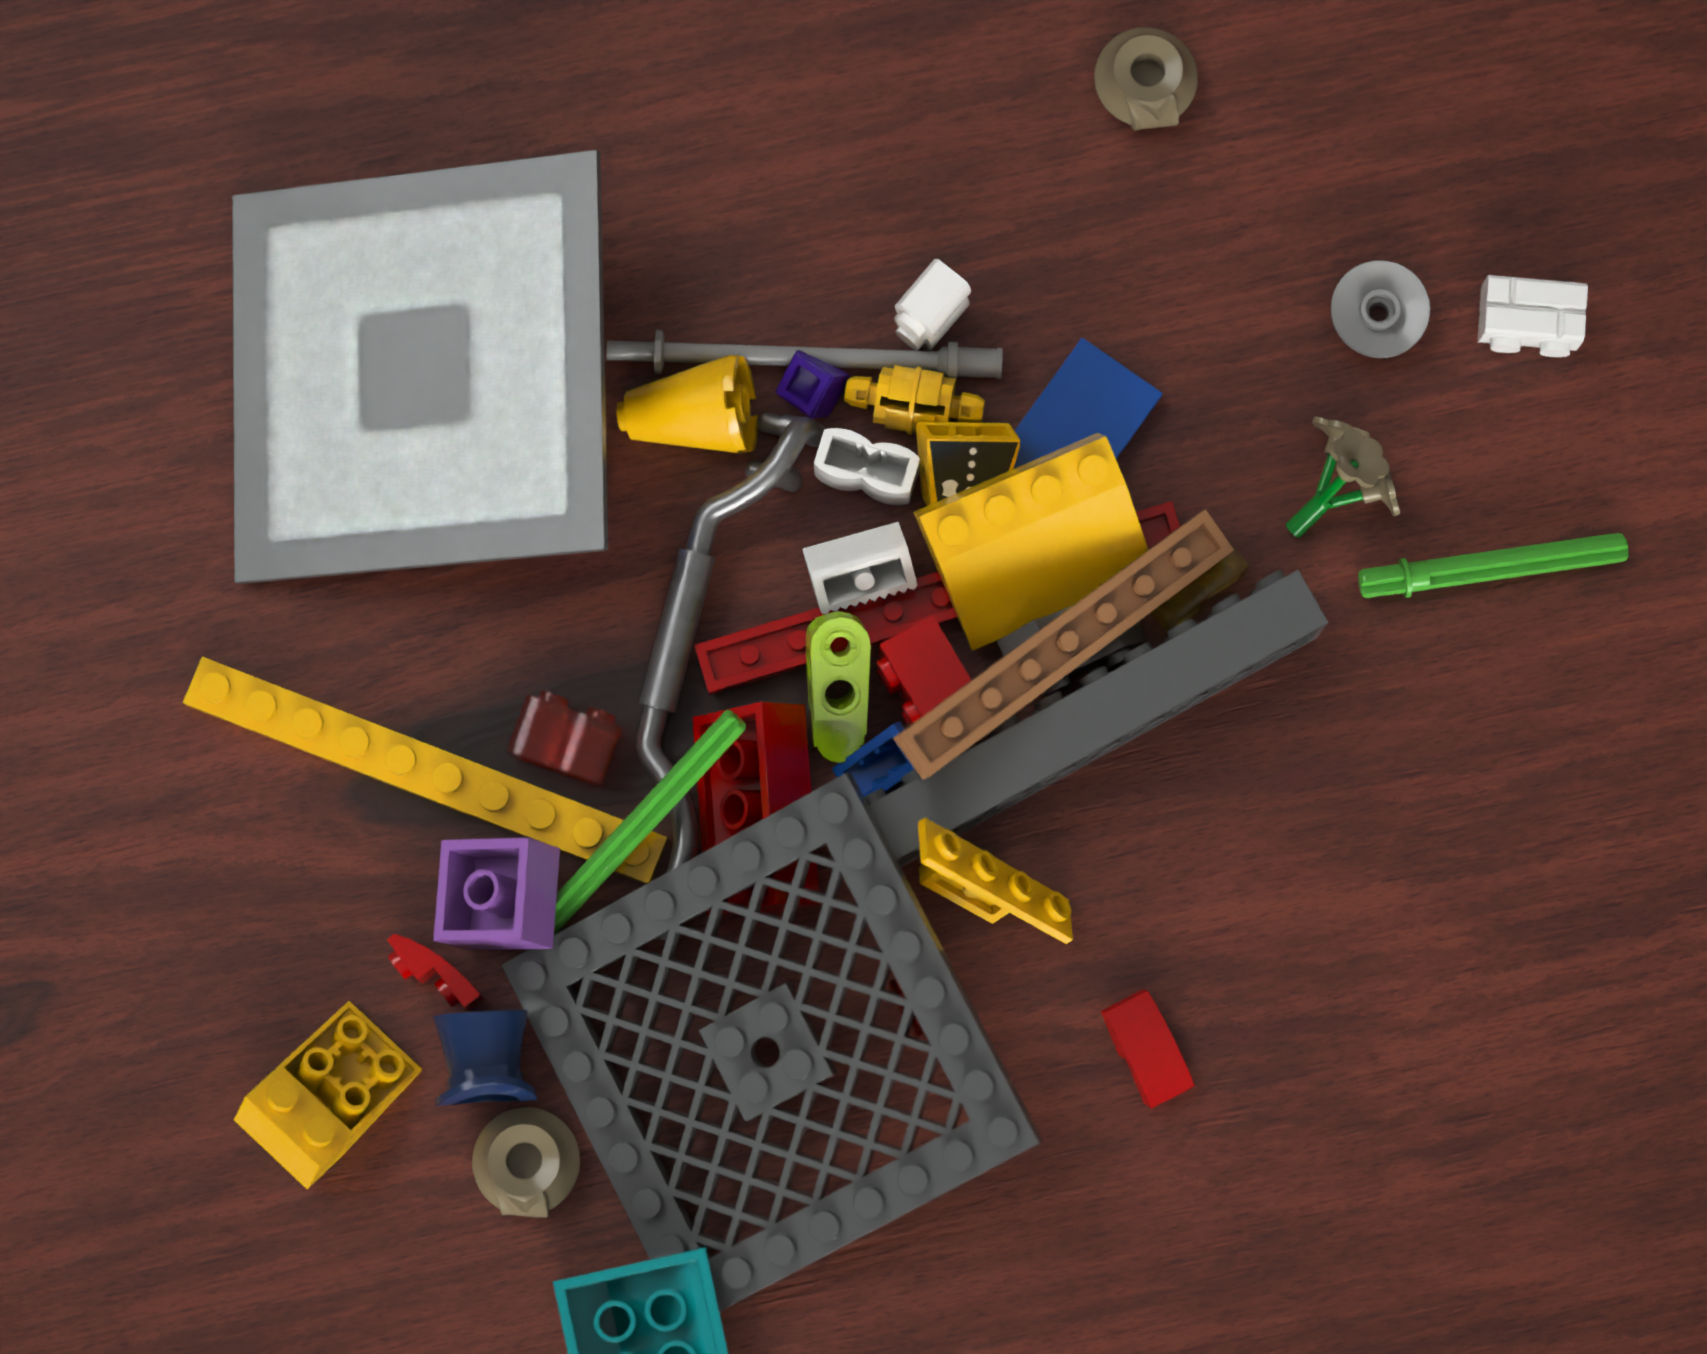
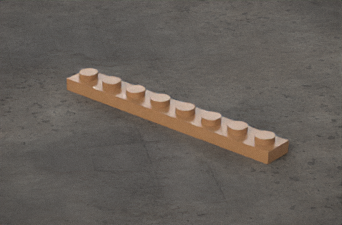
(1063, 644)

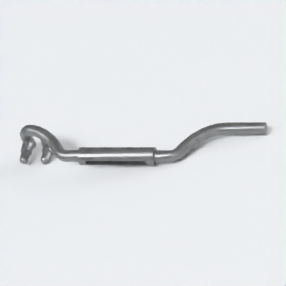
(686, 601)

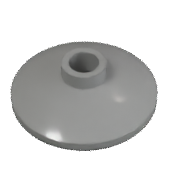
(1384, 286)

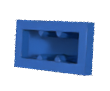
(877, 763)

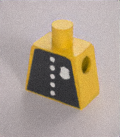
(962, 455)

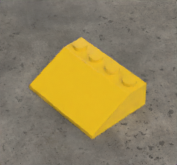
(1033, 538)

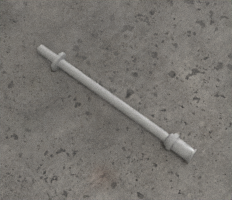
(950, 360)

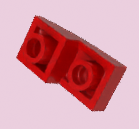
(417, 960)
(1148, 1048)

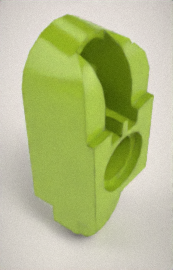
(840, 723)

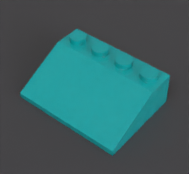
(643, 1308)

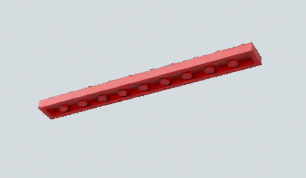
(782, 643)

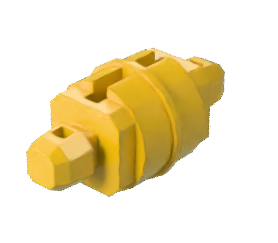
(913, 396)

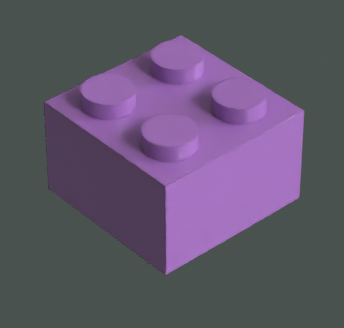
(496, 894)

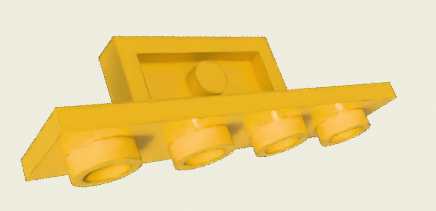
(988, 884)

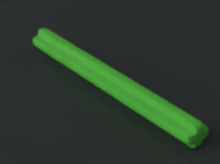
(647, 816)

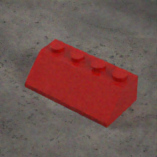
(752, 781)

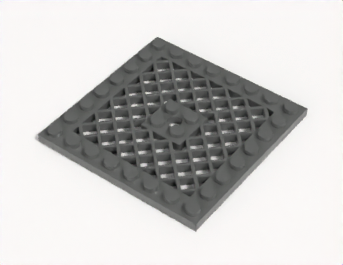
(909, 947)

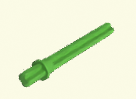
(1491, 565)

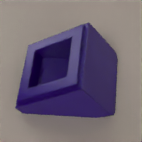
(812, 385)

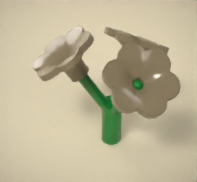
(1357, 459)

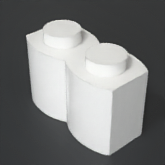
(931, 306)
(879, 469)

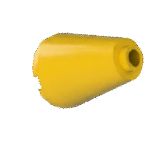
(695, 408)

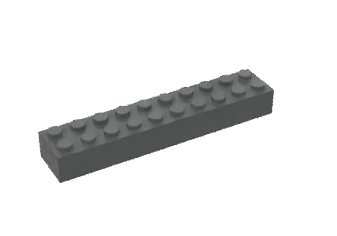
(1103, 712)

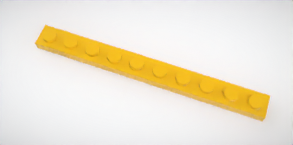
(413, 766)

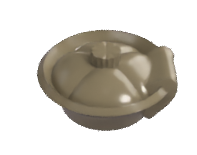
(1146, 78)
(526, 1162)

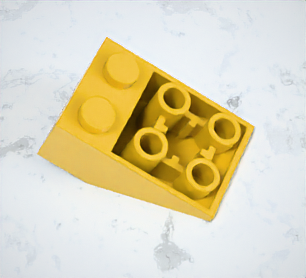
(326, 1094)

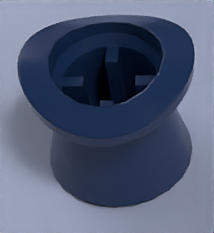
(483, 1057)

